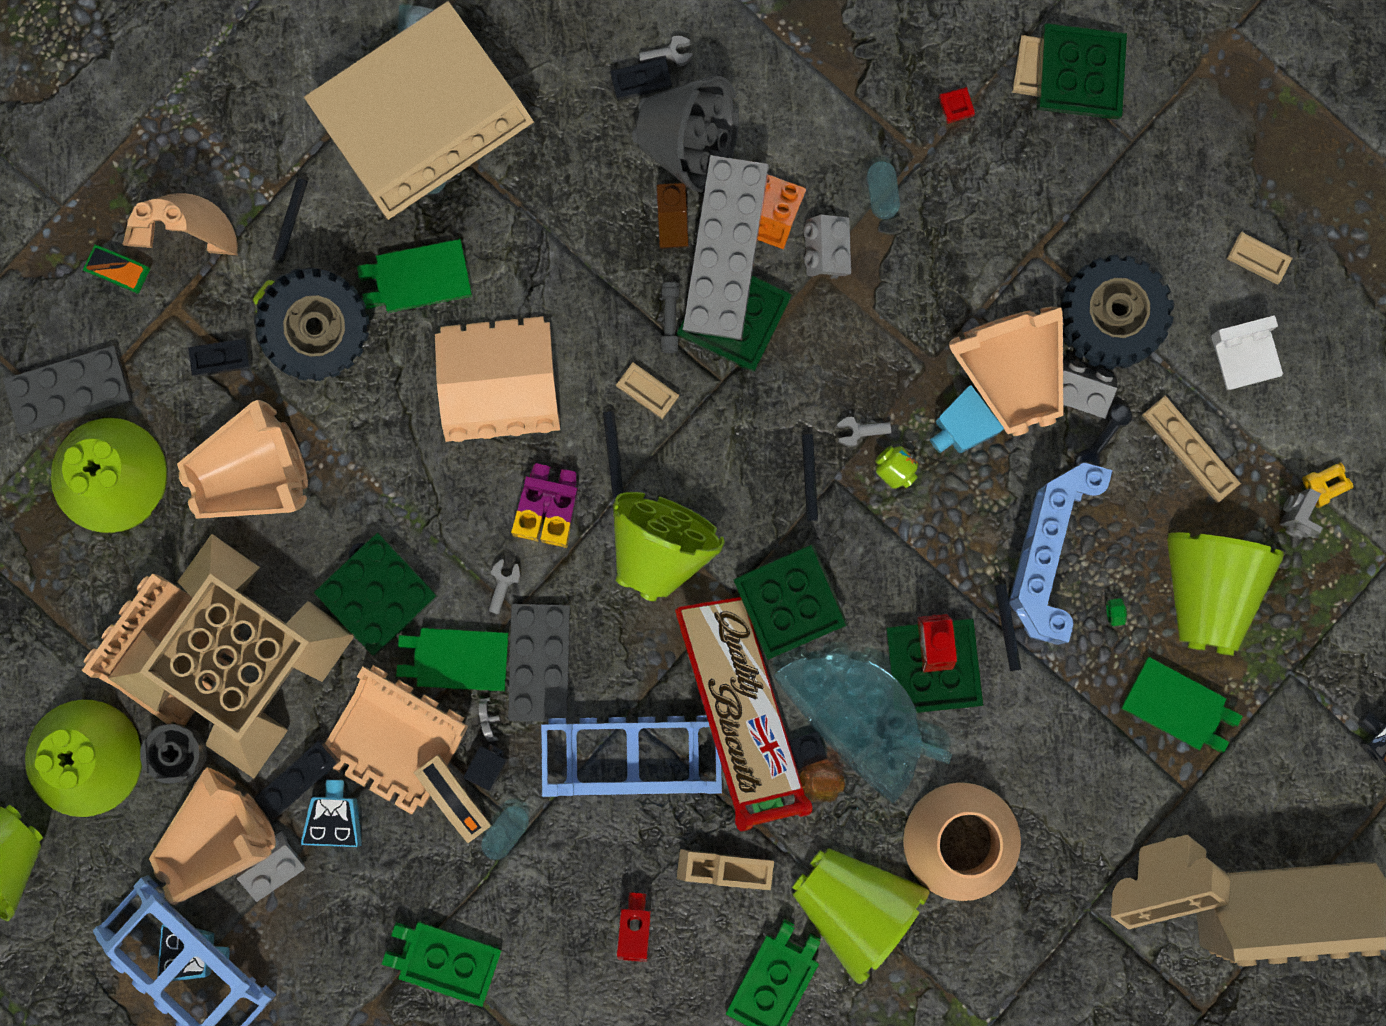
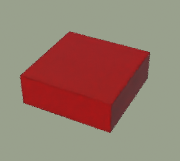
(956, 105)

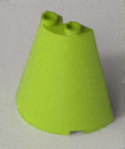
(1218, 587)
(858, 909)

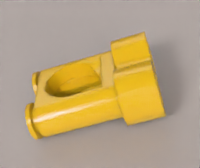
(1318, 481)

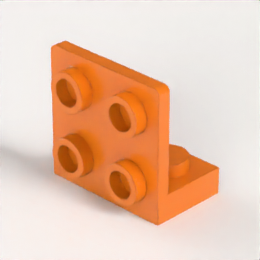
(779, 211)

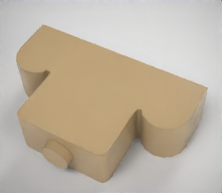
(1170, 883)

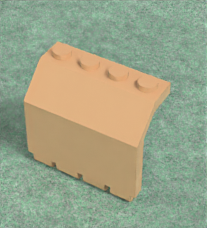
(496, 379)
(155, 611)
(391, 735)

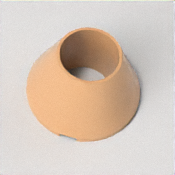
(924, 833)

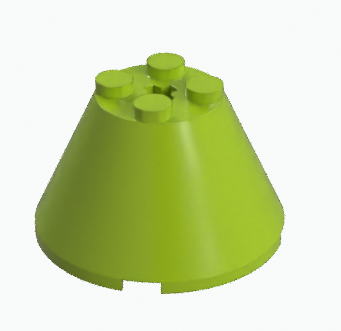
(109, 475)
(660, 544)
(83, 758)
(17, 858)

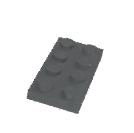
(67, 390)
(539, 662)

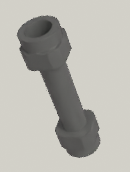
(669, 341)

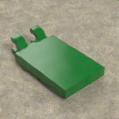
(417, 277)
(457, 659)
(1178, 706)
(444, 962)
(775, 980)

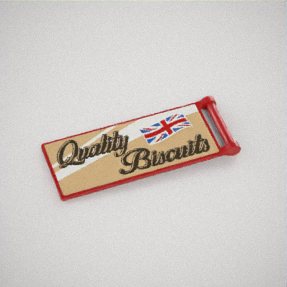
(741, 710)

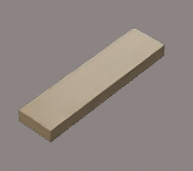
(1191, 449)

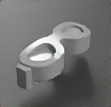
(485, 720)

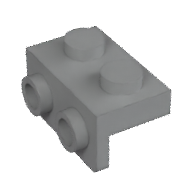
(827, 246)
(1087, 388)
(1298, 510)
(273, 871)

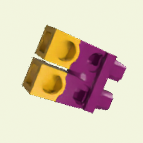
(546, 497)

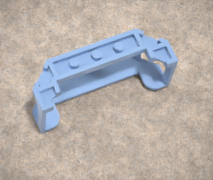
(1043, 549)
(633, 783)
(194, 946)

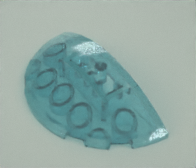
(860, 716)

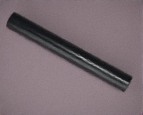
(289, 220)
(613, 453)
(810, 477)
(1007, 627)

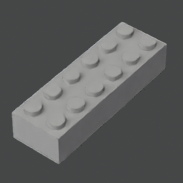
(726, 247)

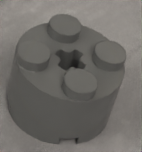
(170, 737)

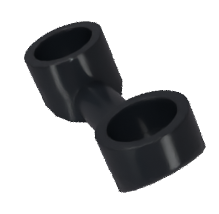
(1118, 417)

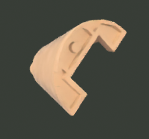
(185, 214)
(1017, 367)
(246, 468)
(211, 838)

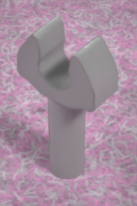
(669, 52)
(861, 430)
(502, 585)

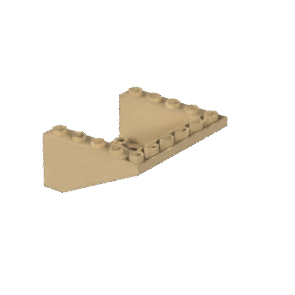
(418, 110)
(1298, 914)

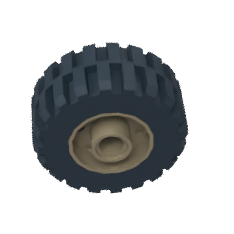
(1136, 297)
(333, 341)

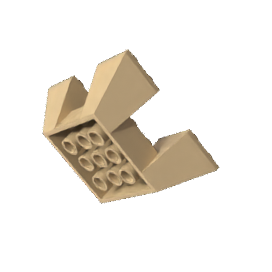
(235, 706)

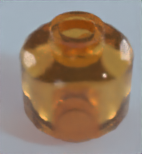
(822, 782)

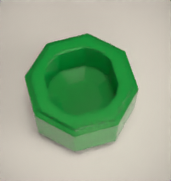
(1116, 612)

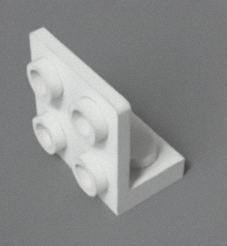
(1247, 353)

